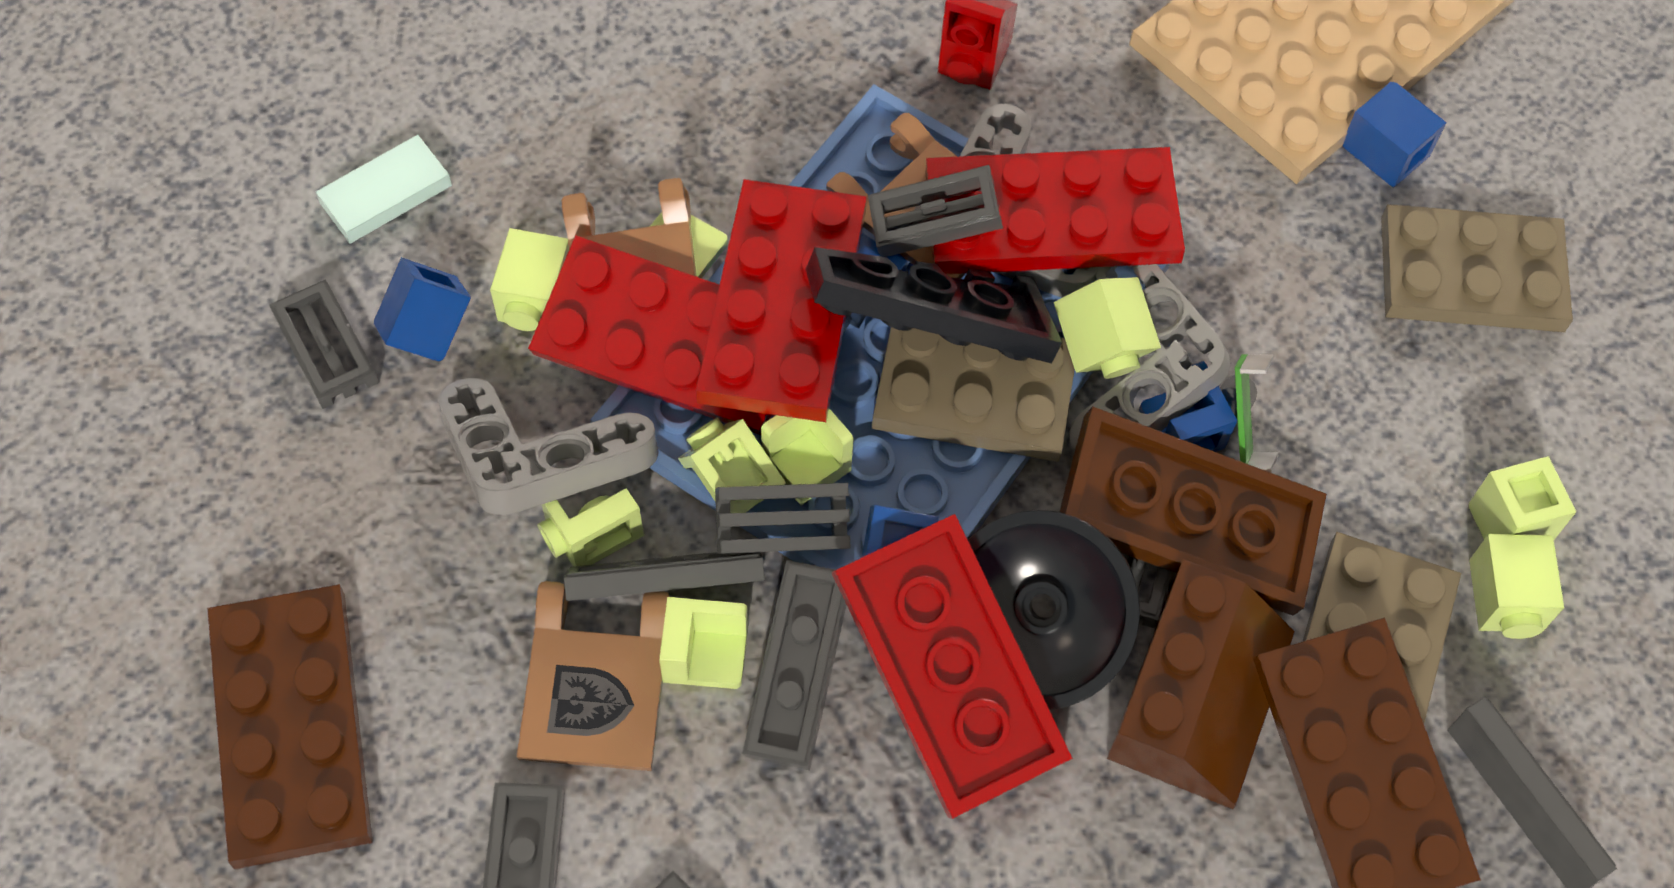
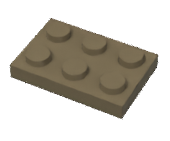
(1475, 268)
(973, 395)
(1374, 583)

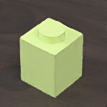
(526, 277)
(1107, 326)
(1516, 584)

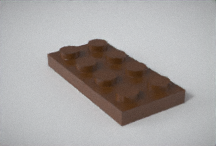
(1185, 502)
(288, 727)
(1365, 762)

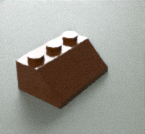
(1198, 688)

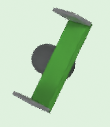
(1241, 396)

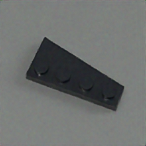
(929, 300)

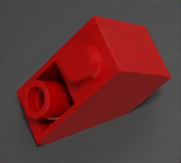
(975, 39)

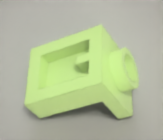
(729, 458)
(596, 531)

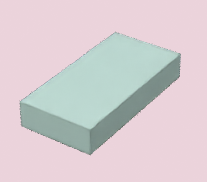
(383, 188)

